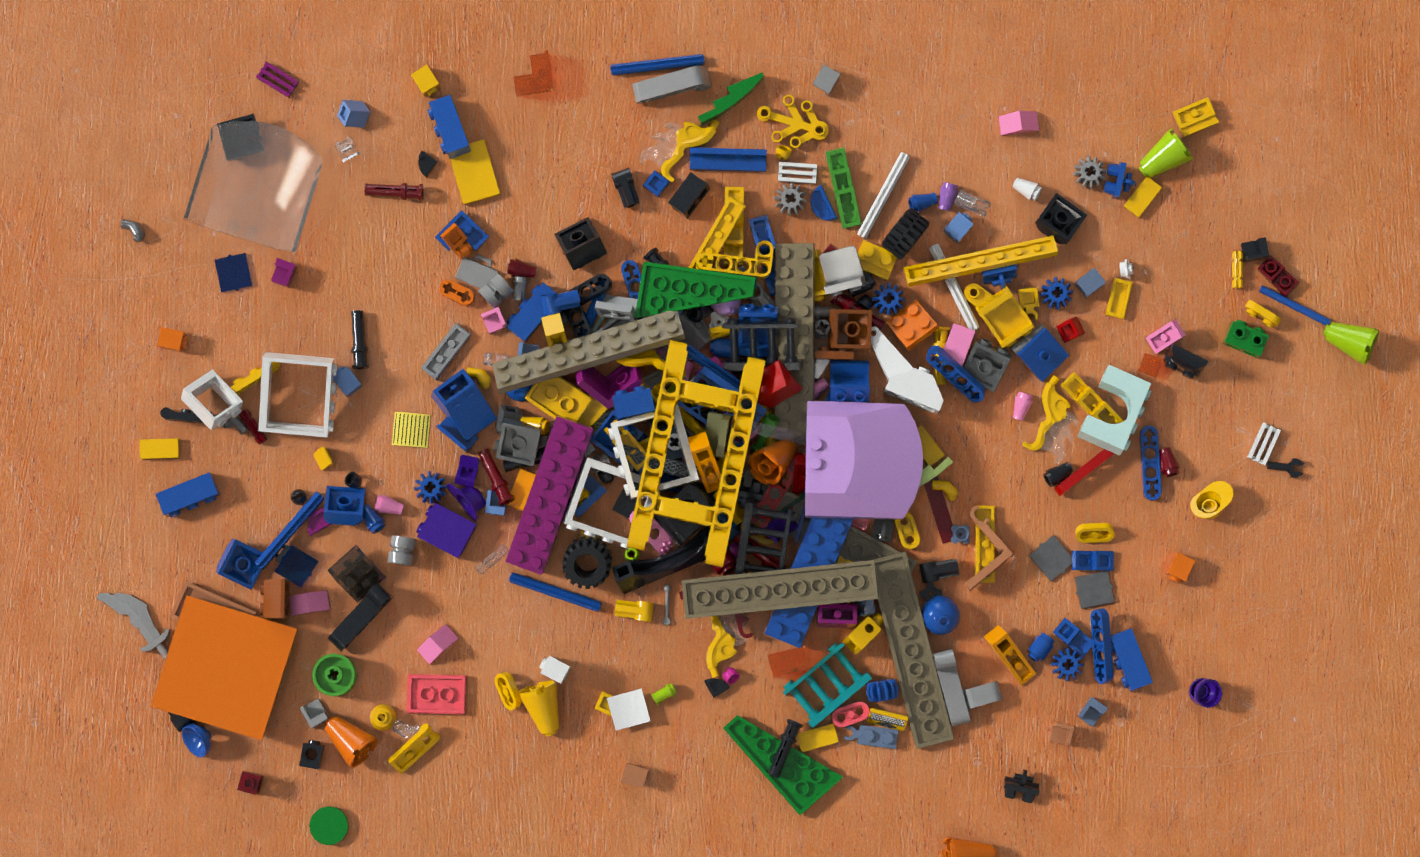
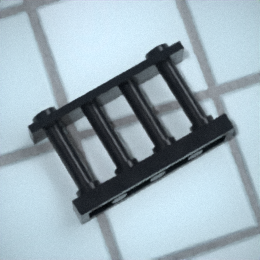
(735, 362)
(749, 529)

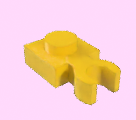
(1029, 299)

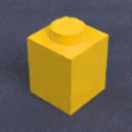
(426, 81)

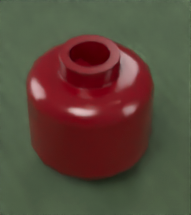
(728, 566)

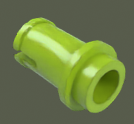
(631, 550)
(664, 693)

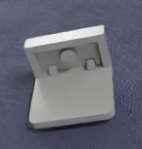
(842, 270)

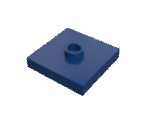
(1042, 354)

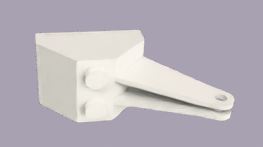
(904, 381)

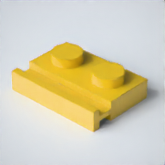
(1195, 117)
(876, 260)

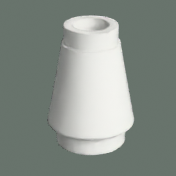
(1027, 188)

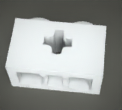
(554, 669)

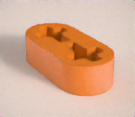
(454, 296)

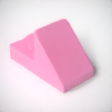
(1165, 336)

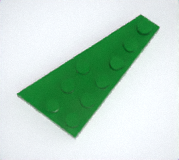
(684, 288)
(801, 778)

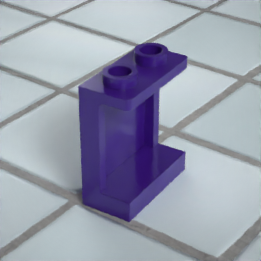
(446, 530)

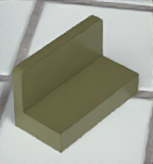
(718, 431)

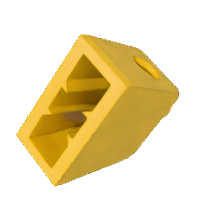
(859, 637)

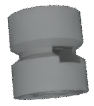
(495, 291)
(401, 550)

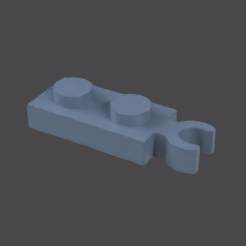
(874, 736)

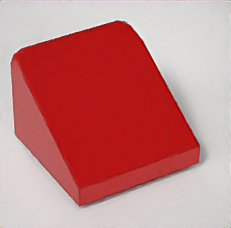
(1070, 329)

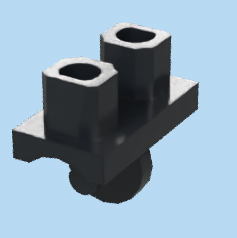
(753, 492)
(1023, 784)

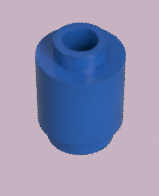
(720, 347)
(1040, 647)

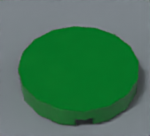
(328, 825)

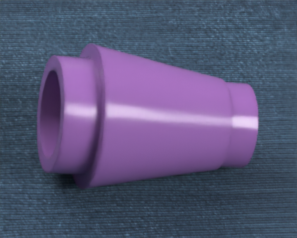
(947, 195)

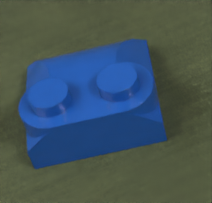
(604, 442)
(344, 505)
(239, 563)

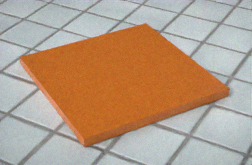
(224, 667)

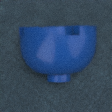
(940, 615)

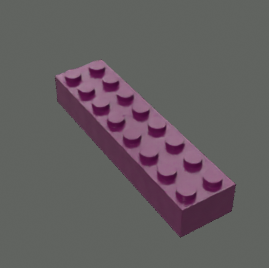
(550, 494)

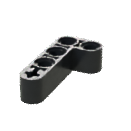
(360, 617)

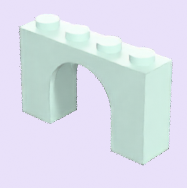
(1133, 392)

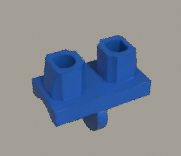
(1115, 188)
(1000, 276)

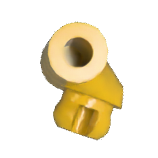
(481, 375)
(947, 487)

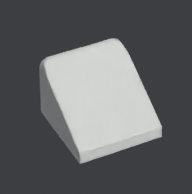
(820, 365)

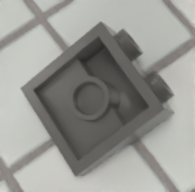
(987, 363)
(517, 442)

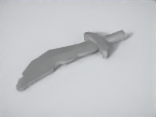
(139, 618)

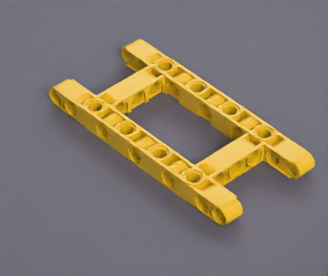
(734, 458)

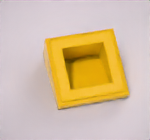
(323, 458)

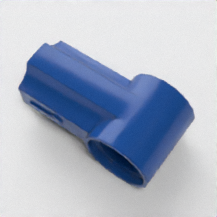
(554, 302)

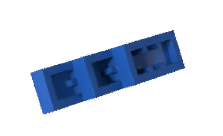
(762, 232)

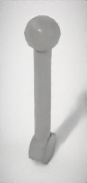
(666, 621)

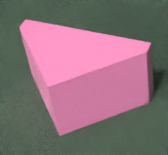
(1018, 122)
(309, 603)
(437, 643)

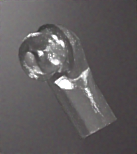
(489, 357)
(404, 730)

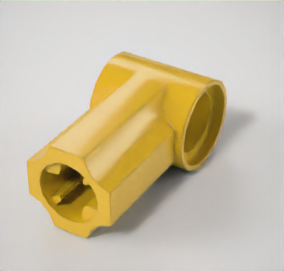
(638, 610)

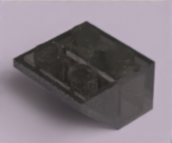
(356, 573)

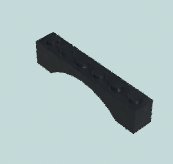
(639, 573)

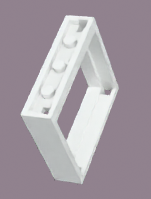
(292, 428)
(624, 468)
(590, 530)

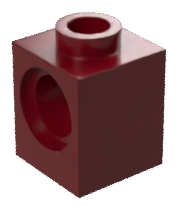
(250, 782)

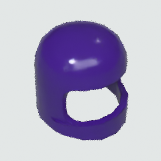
(1205, 692)

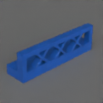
(728, 159)

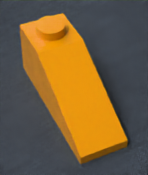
(705, 461)
(1010, 655)

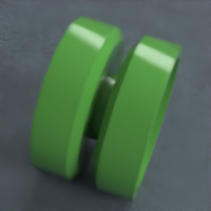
(323, 673)

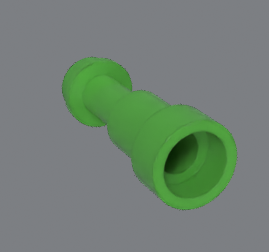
(771, 420)

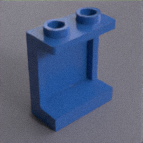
(750, 312)
(849, 381)

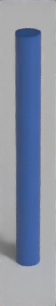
(1294, 305)

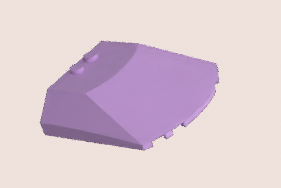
(861, 460)

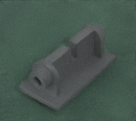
(883, 529)

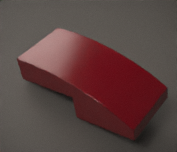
(1278, 276)

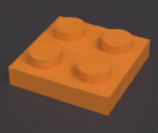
(912, 325)

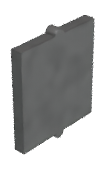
(1051, 558)
(1094, 589)

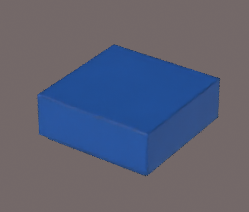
(656, 183)

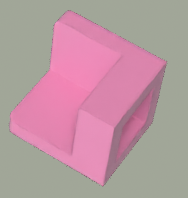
(493, 320)

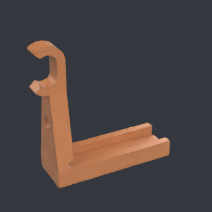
(997, 543)

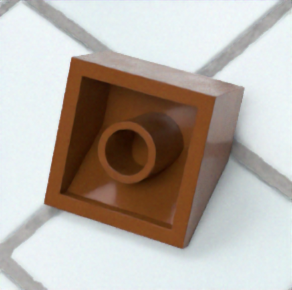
(850, 328)
(275, 599)

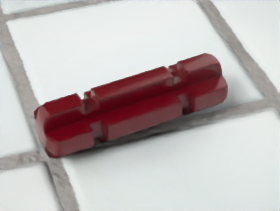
(252, 426)

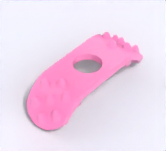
(662, 542)

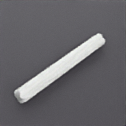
(883, 195)
(956, 292)

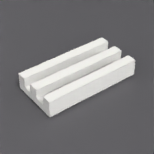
(795, 172)
(1270, 429)

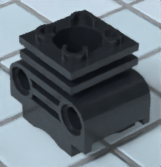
(680, 530)

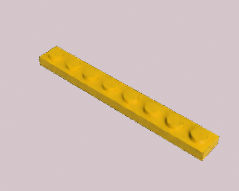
(980, 261)

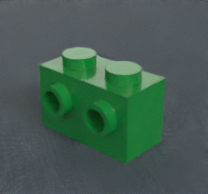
(1245, 338)

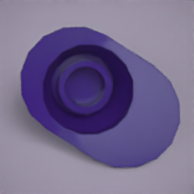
(469, 498)

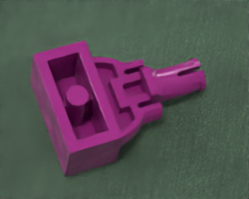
(837, 615)

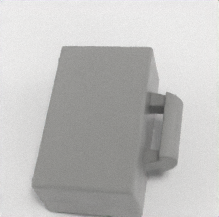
(474, 272)

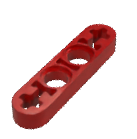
(1082, 472)
(773, 503)

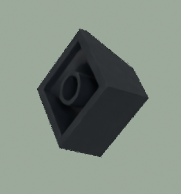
(580, 243)

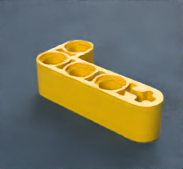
(734, 261)

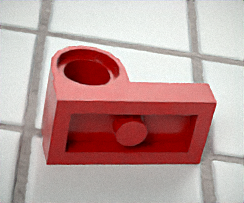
(799, 473)

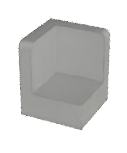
(826, 79)
(314, 713)

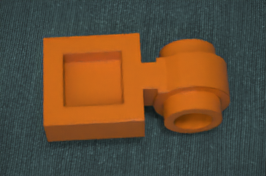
(455, 240)

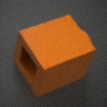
(172, 339)
(1180, 568)

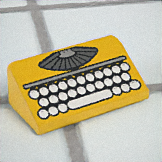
(887, 719)

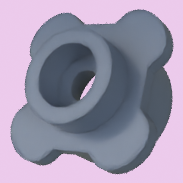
(960, 529)

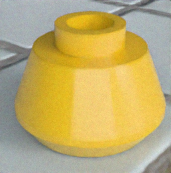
(386, 722)

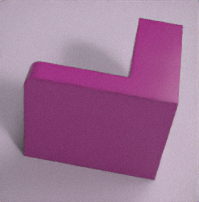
(284, 272)

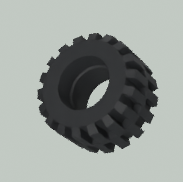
(905, 233)
(583, 577)

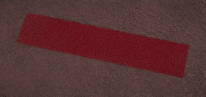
(940, 511)

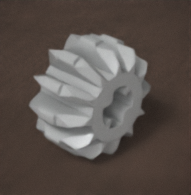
(1084, 166)
(788, 193)

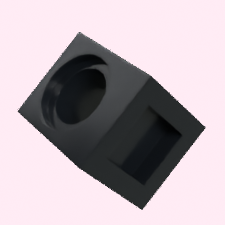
(305, 761)

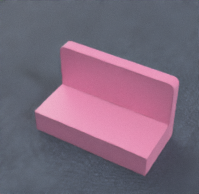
(959, 342)

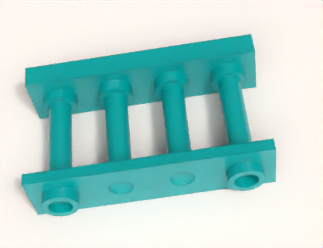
(829, 703)

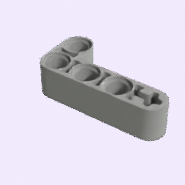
(669, 84)
(951, 688)

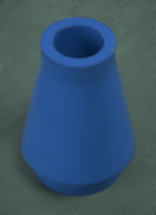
(922, 201)
(372, 520)

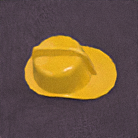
(1212, 500)

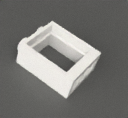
(213, 381)

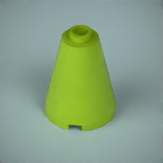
(1165, 155)
(1352, 340)

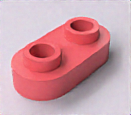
(850, 714)

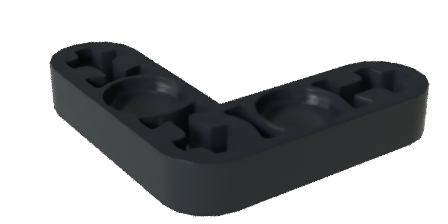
(584, 322)

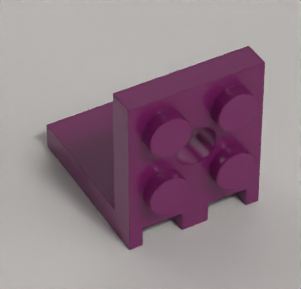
(603, 387)

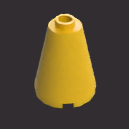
(542, 706)

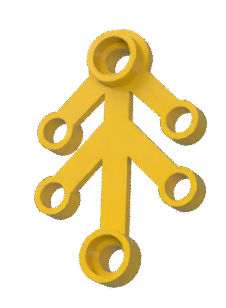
(795, 123)

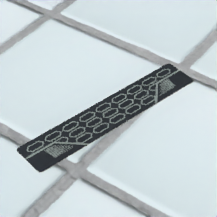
(671, 465)

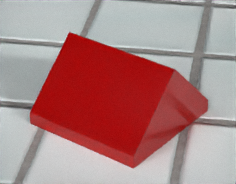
(776, 385)

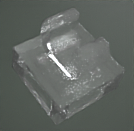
(347, 149)

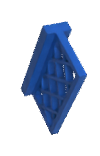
(716, 381)

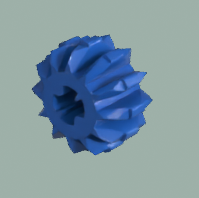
(1062, 298)
(894, 303)
(425, 483)
(1062, 659)
(882, 690)

